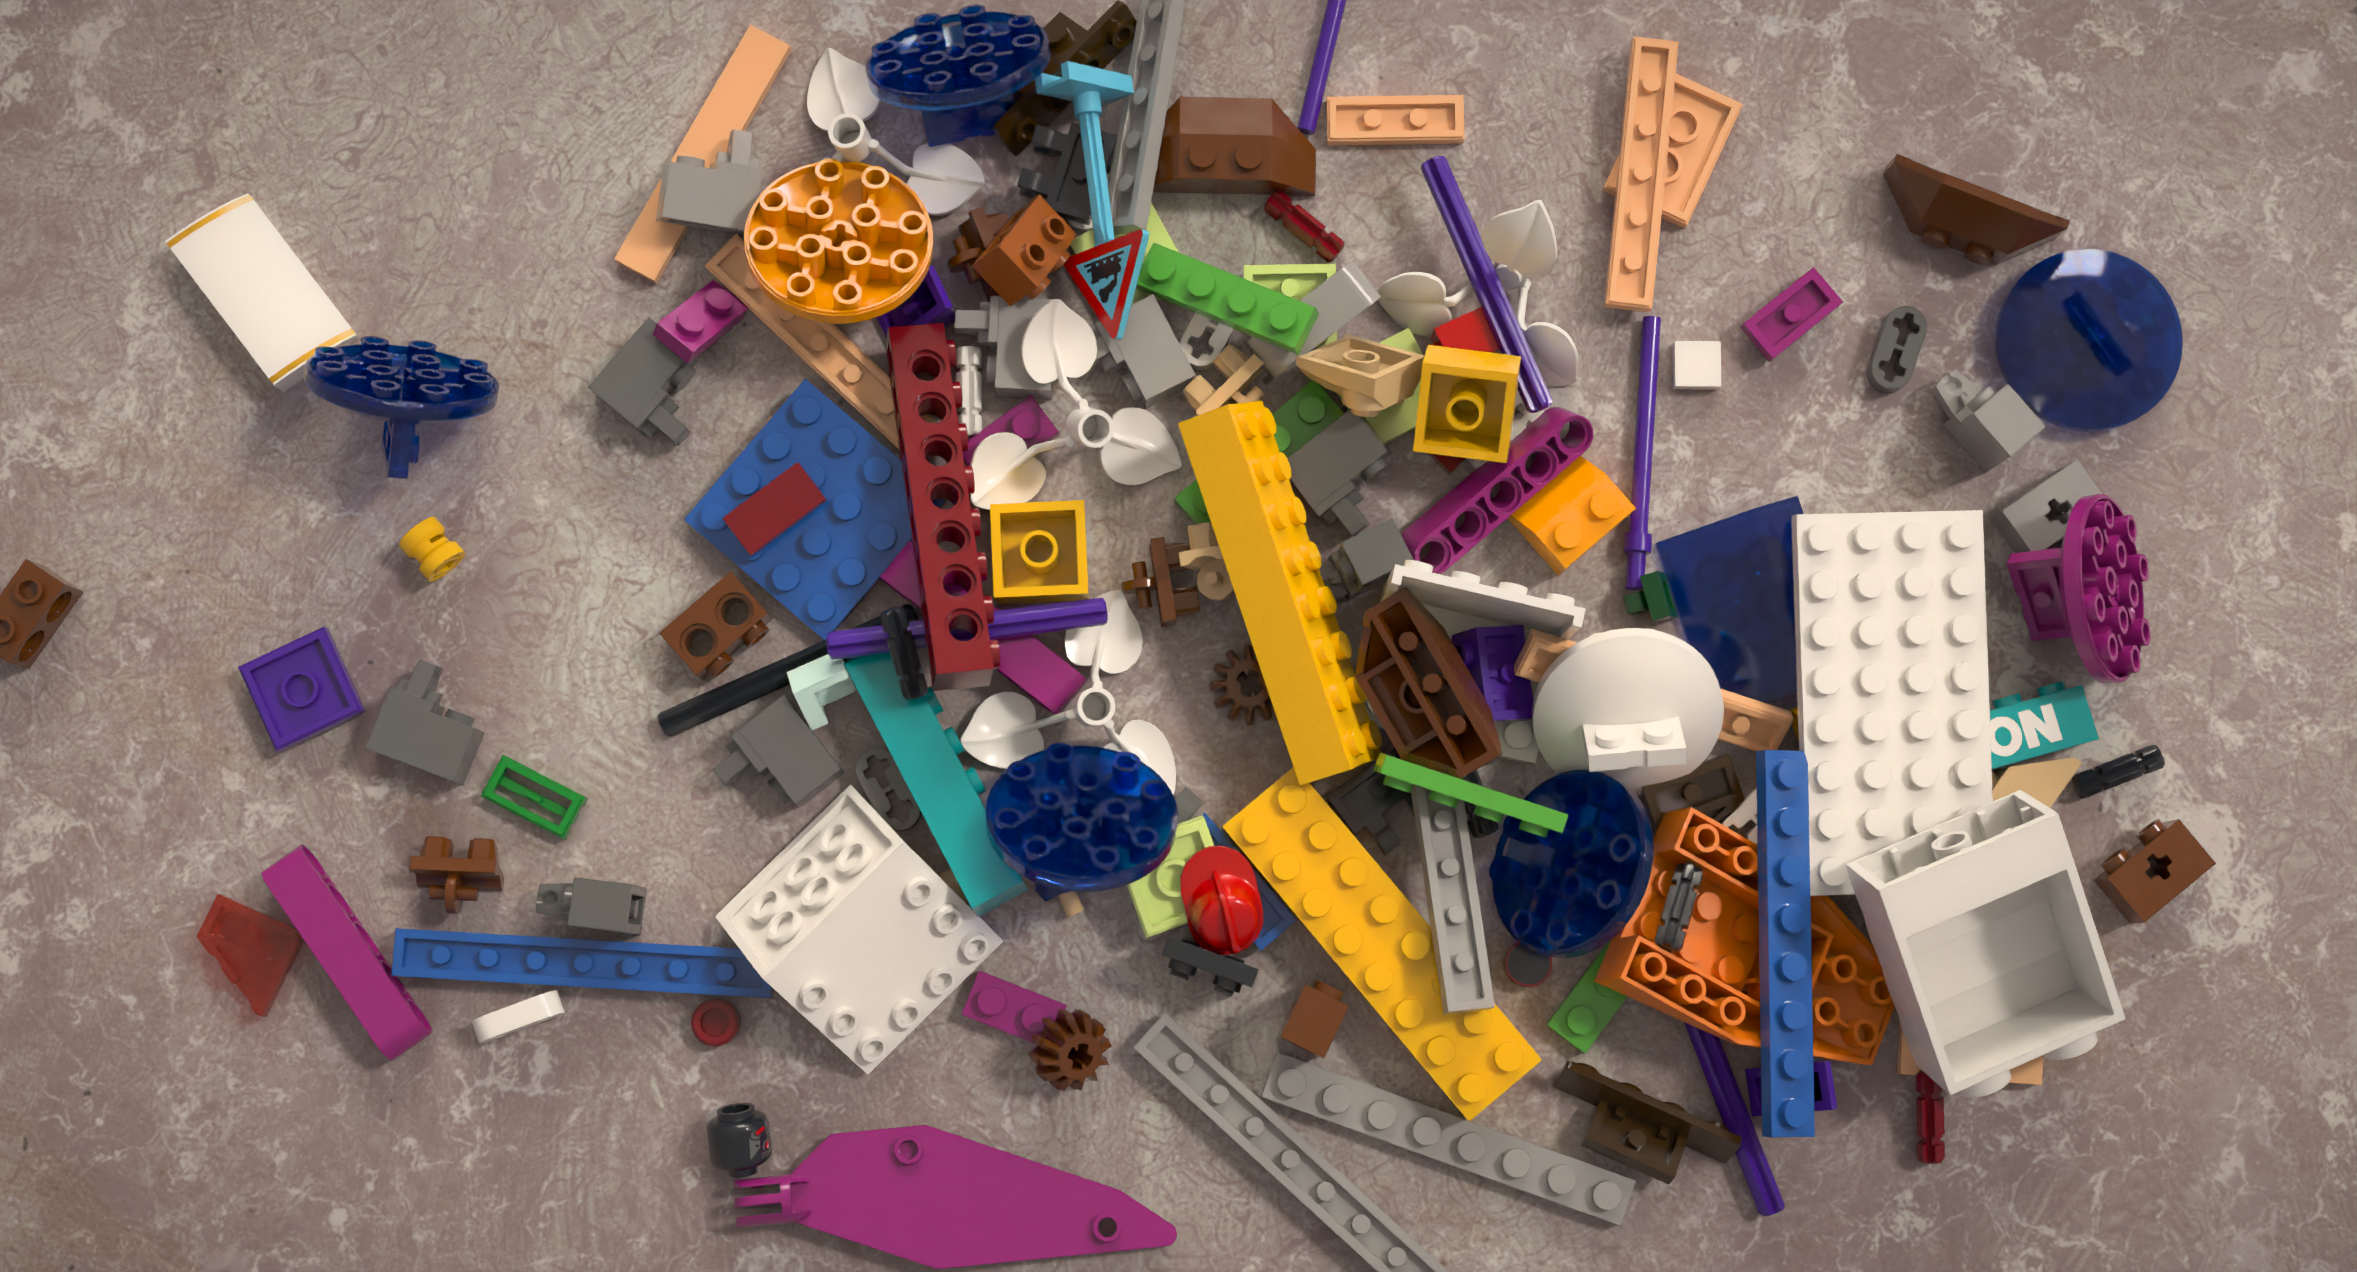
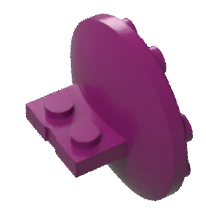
(2089, 589)

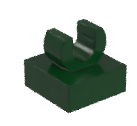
(1655, 598)

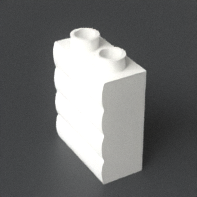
(1987, 944)

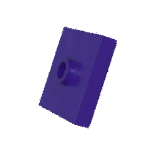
(301, 689)

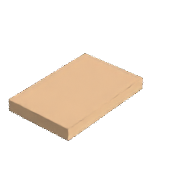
(1696, 138)

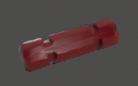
(1304, 226)
(1929, 1120)

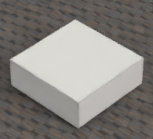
(1696, 365)

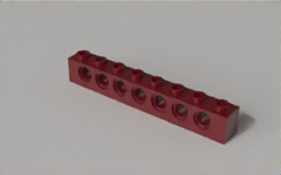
(951, 661)

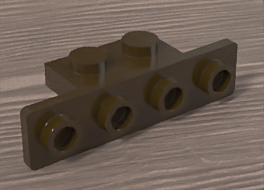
(1067, 43)
(1641, 1128)

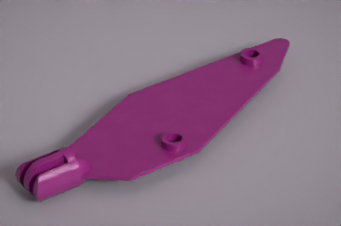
(949, 1201)

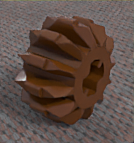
(1233, 687)
(1069, 1049)

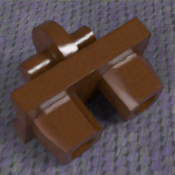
(976, 236)
(1171, 602)
(457, 878)

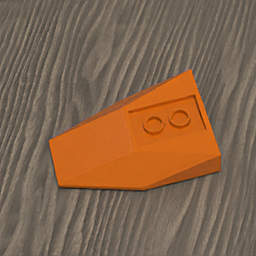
(1722, 950)

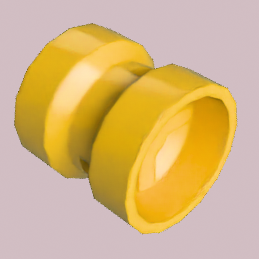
(432, 549)

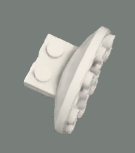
(1628, 708)

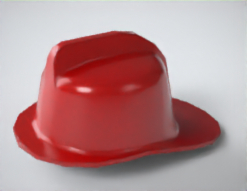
(1221, 900)

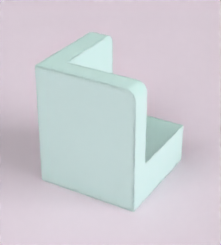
(818, 685)

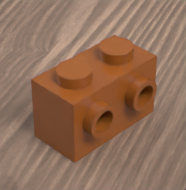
(1026, 251)

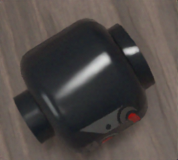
(739, 1139)

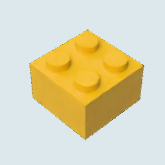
(1466, 403)
(1039, 552)

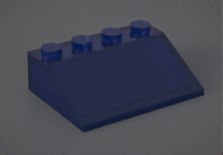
(1738, 598)

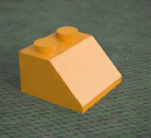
(1571, 514)

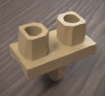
(1240, 374)
(1208, 561)

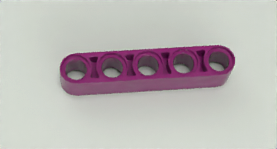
(1516, 488)
(1022, 658)
(346, 952)

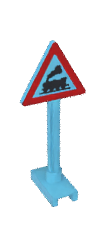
(1112, 267)

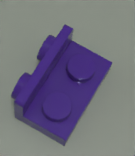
(1491, 661)

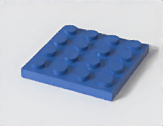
(844, 545)

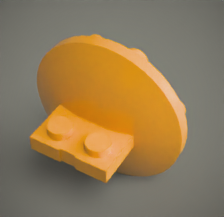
(838, 241)

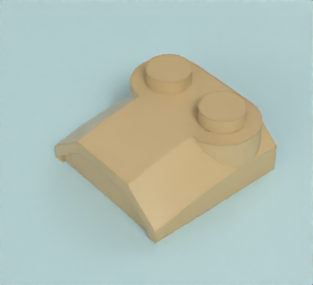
(1364, 373)

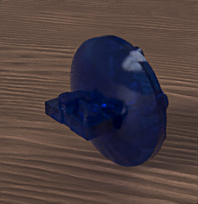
(959, 72)
(2089, 340)
(401, 389)
(1081, 819)
(1580, 884)

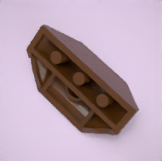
(1233, 149)
(1966, 215)
(1423, 689)

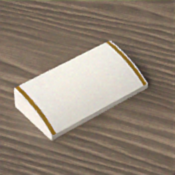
(260, 289)

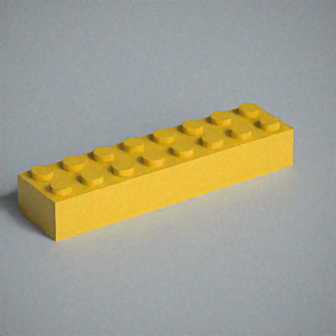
(1281, 590)
(1377, 941)

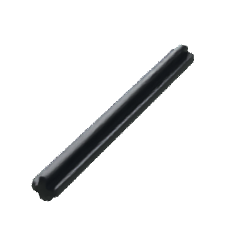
(747, 687)

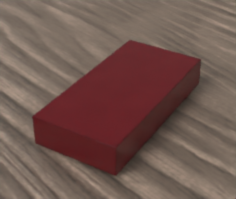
(775, 509)

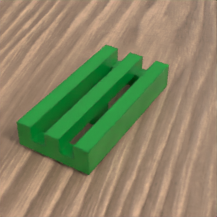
(569, 815)

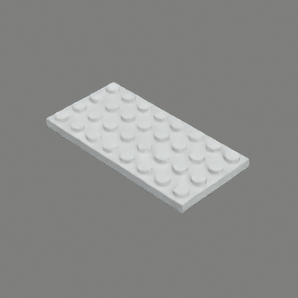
(1889, 679)

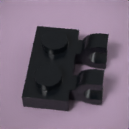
(1068, 189)
(1364, 802)
(1228, 971)

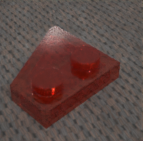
(251, 949)

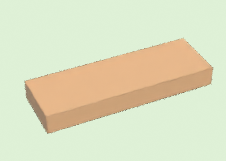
(1395, 120)

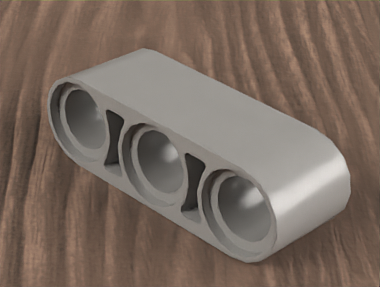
(1337, 303)

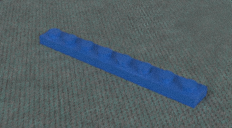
(1785, 944)
(576, 963)

